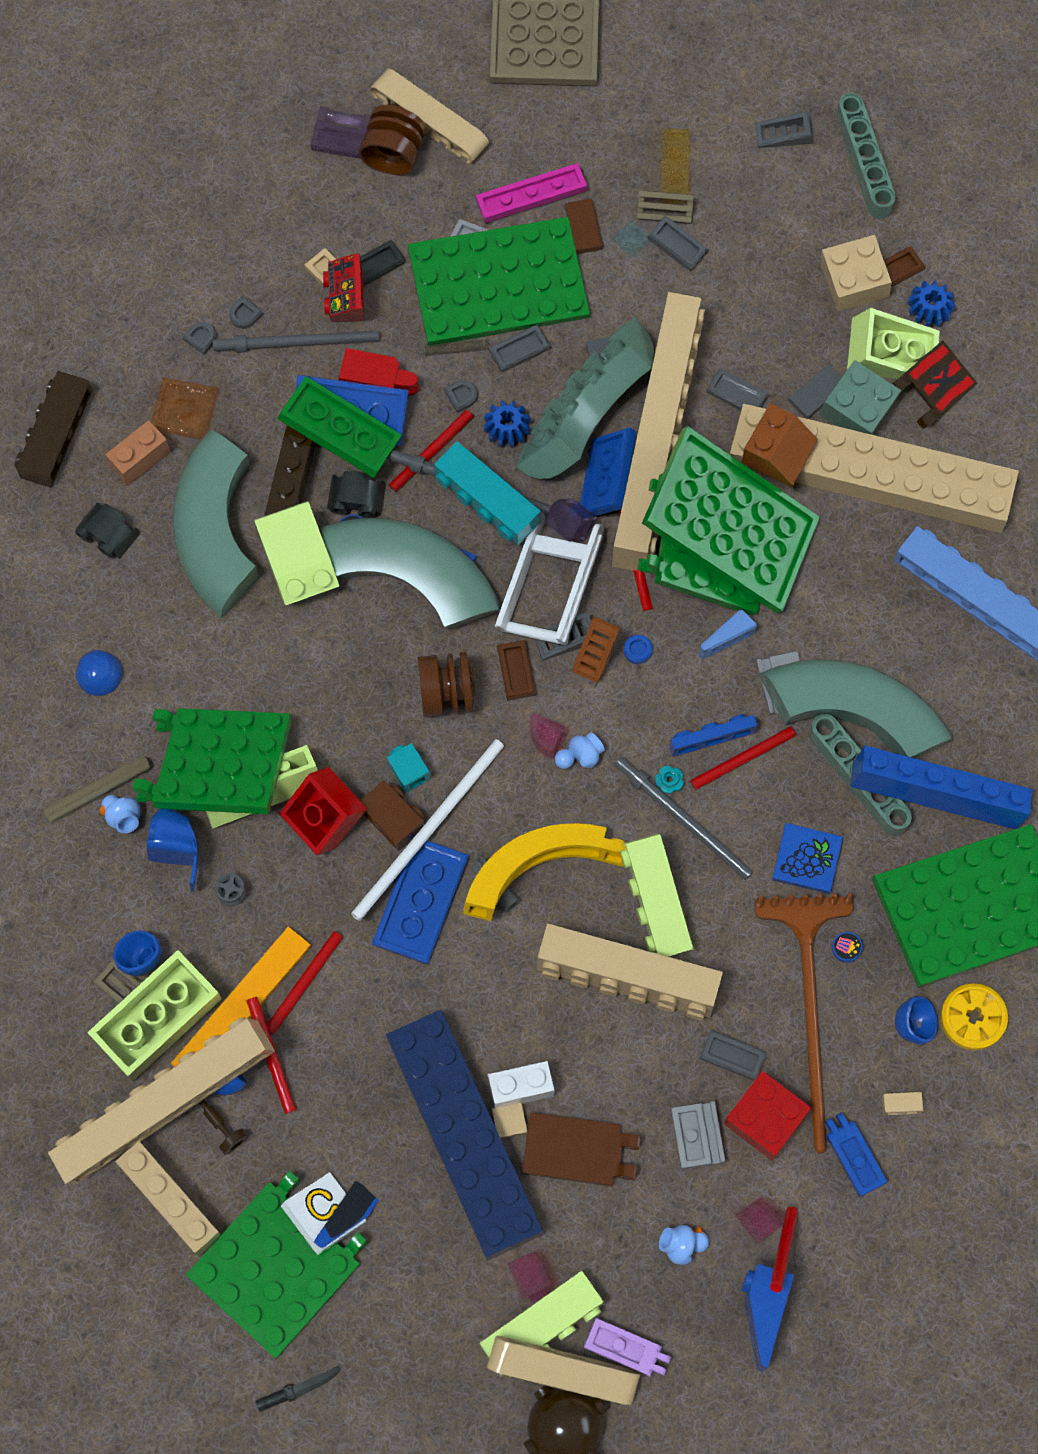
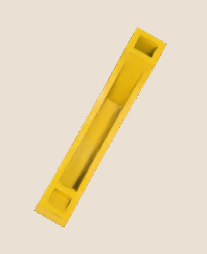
(532, 849)

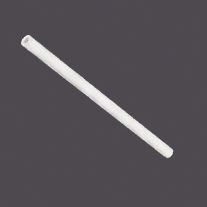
(427, 830)

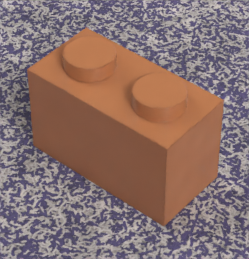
(137, 453)

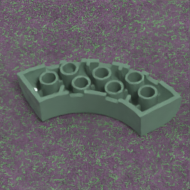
(587, 397)
(203, 523)
(416, 557)
(860, 697)

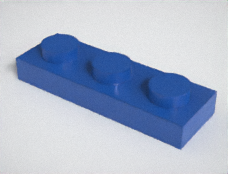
(712, 734)

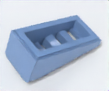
(733, 631)

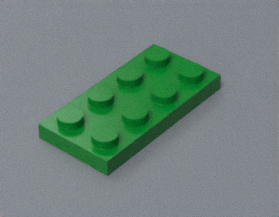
(339, 426)

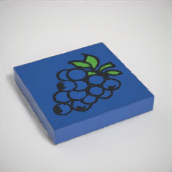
(807, 858)

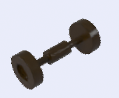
(232, 1140)

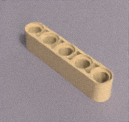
(439, 121)
(563, 1370)

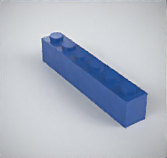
(941, 787)

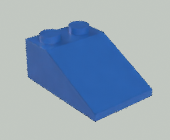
(764, 1311)

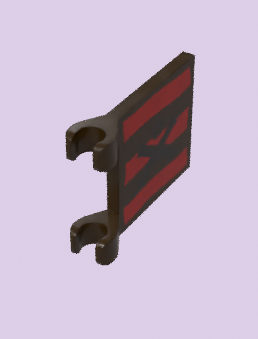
(938, 380)

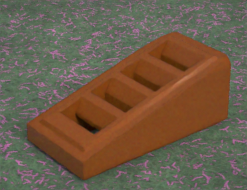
(591, 666)

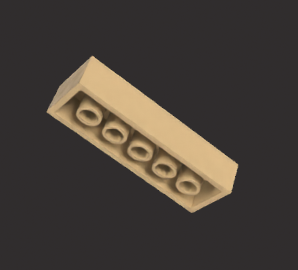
(628, 971)

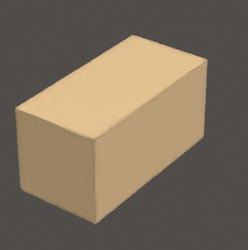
(902, 1103)

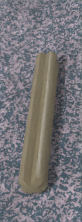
(97, 789)

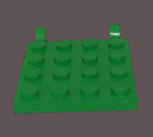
(687, 575)
(218, 760)
(269, 1273)

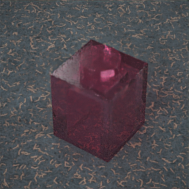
(530, 1277)

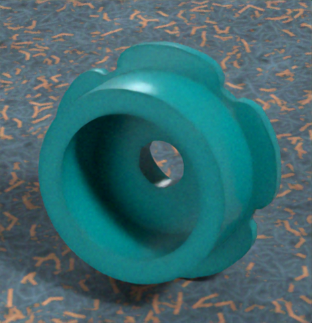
(666, 786)

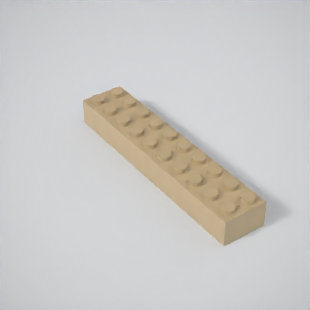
(659, 424)
(898, 473)

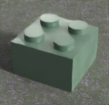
(859, 400)

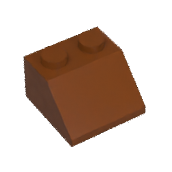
(779, 445)

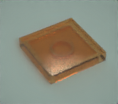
(183, 408)

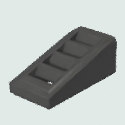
(795, 138)
(581, 619)

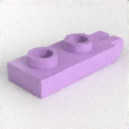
(625, 1348)

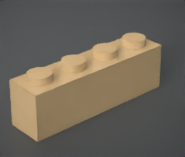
(168, 1198)

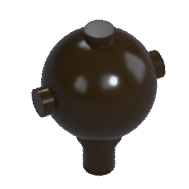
(564, 1423)

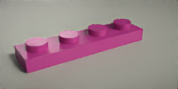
(531, 193)

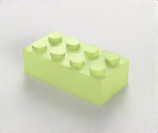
(155, 1015)

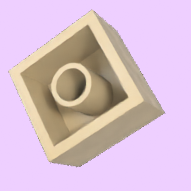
(856, 273)

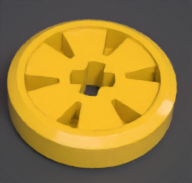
(982, 1033)

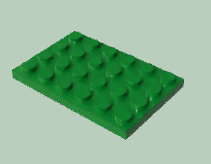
(498, 281)
(731, 520)
(965, 905)

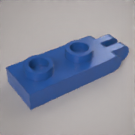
(854, 1156)

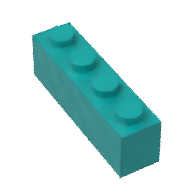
(487, 494)

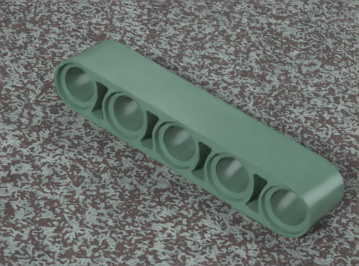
(865, 145)
(840, 739)

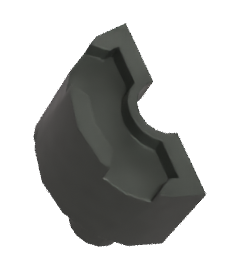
(356, 493)
(108, 529)

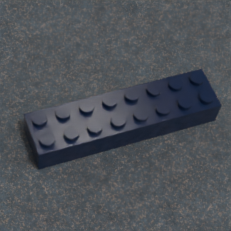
(464, 1135)

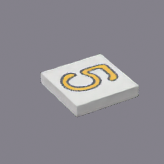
(313, 1208)

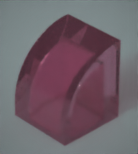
(545, 735)
(759, 1220)

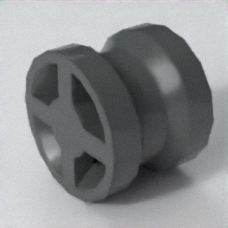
(230, 883)

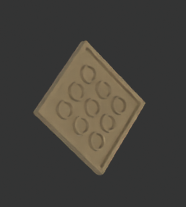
(544, 42)

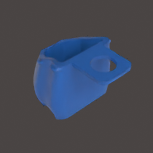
(173, 841)

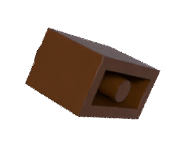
(392, 814)

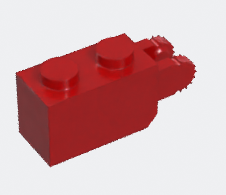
(376, 370)

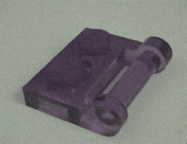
(337, 138)

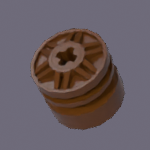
(392, 140)
(445, 684)

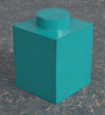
(407, 767)

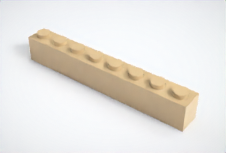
(160, 1101)

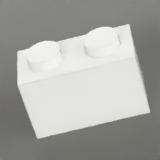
(521, 1084)

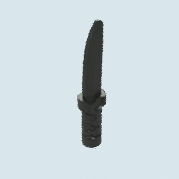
(290, 1393)

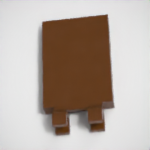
(577, 1150)

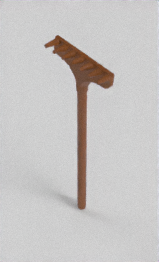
(804, 918)

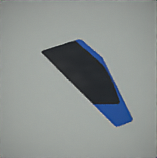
(352, 1210)

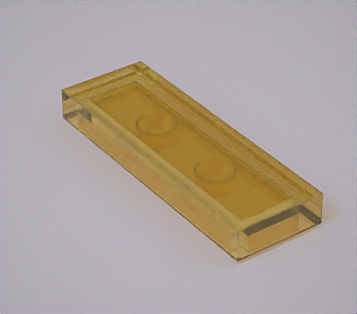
(675, 163)

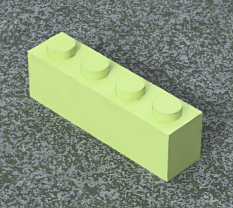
(293, 771)
(656, 895)
(552, 1315)

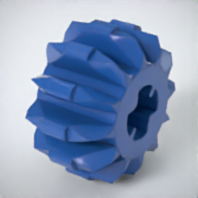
(927, 293)
(507, 432)

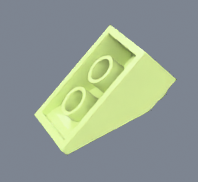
(888, 342)
(296, 553)

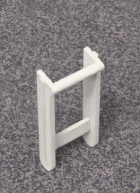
(559, 548)

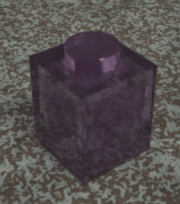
(570, 519)

